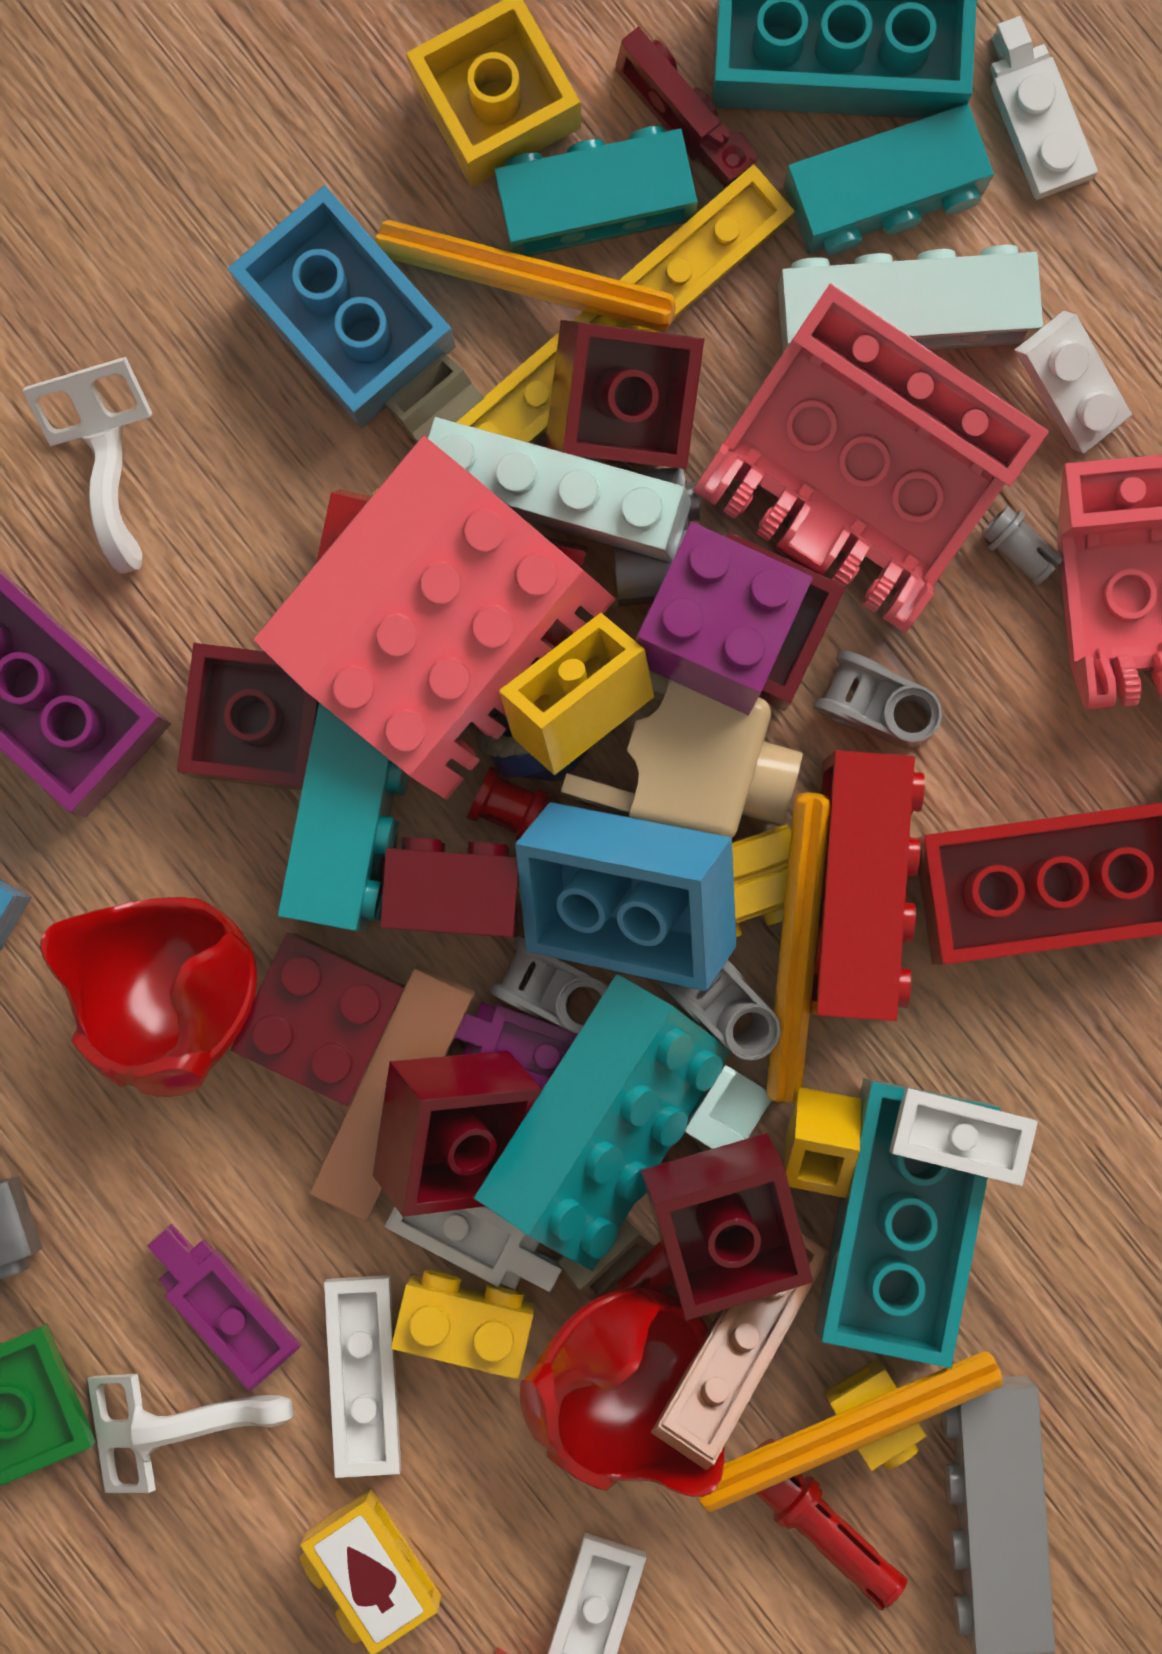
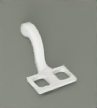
(102, 434)
(146, 1432)

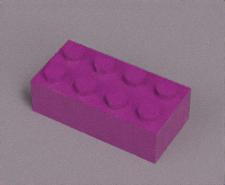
(64, 708)

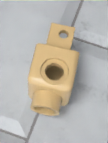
(699, 766)

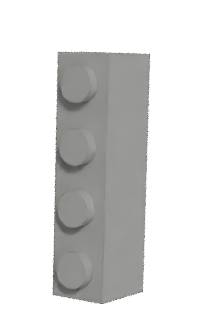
(1000, 1521)

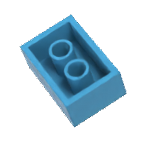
(341, 305)
(627, 895)

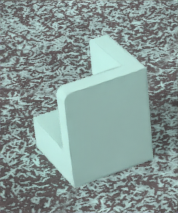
(728, 1110)

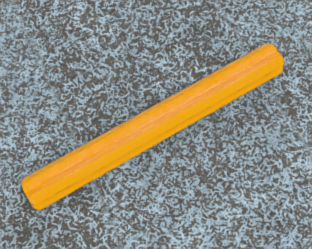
(527, 275)
(798, 943)
(854, 1429)

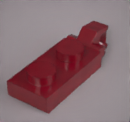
(654, 78)

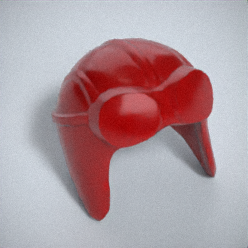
(154, 989)
(606, 1387)

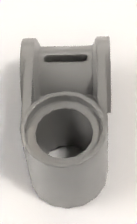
(875, 701)
(548, 988)
(722, 1006)

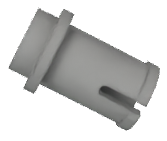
(1022, 545)

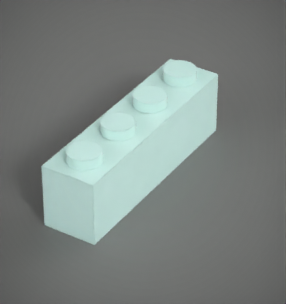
(932, 299)
(571, 491)

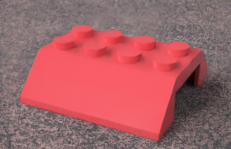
(871, 454)
(1112, 576)
(427, 615)

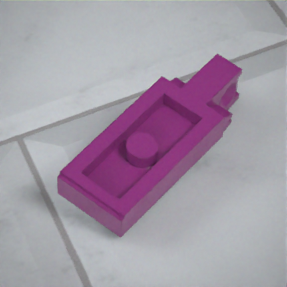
(531, 1041)
(222, 1308)

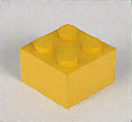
(494, 89)

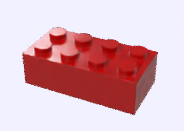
(1042, 884)
(865, 885)

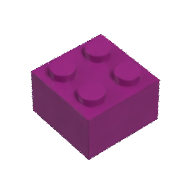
(721, 618)

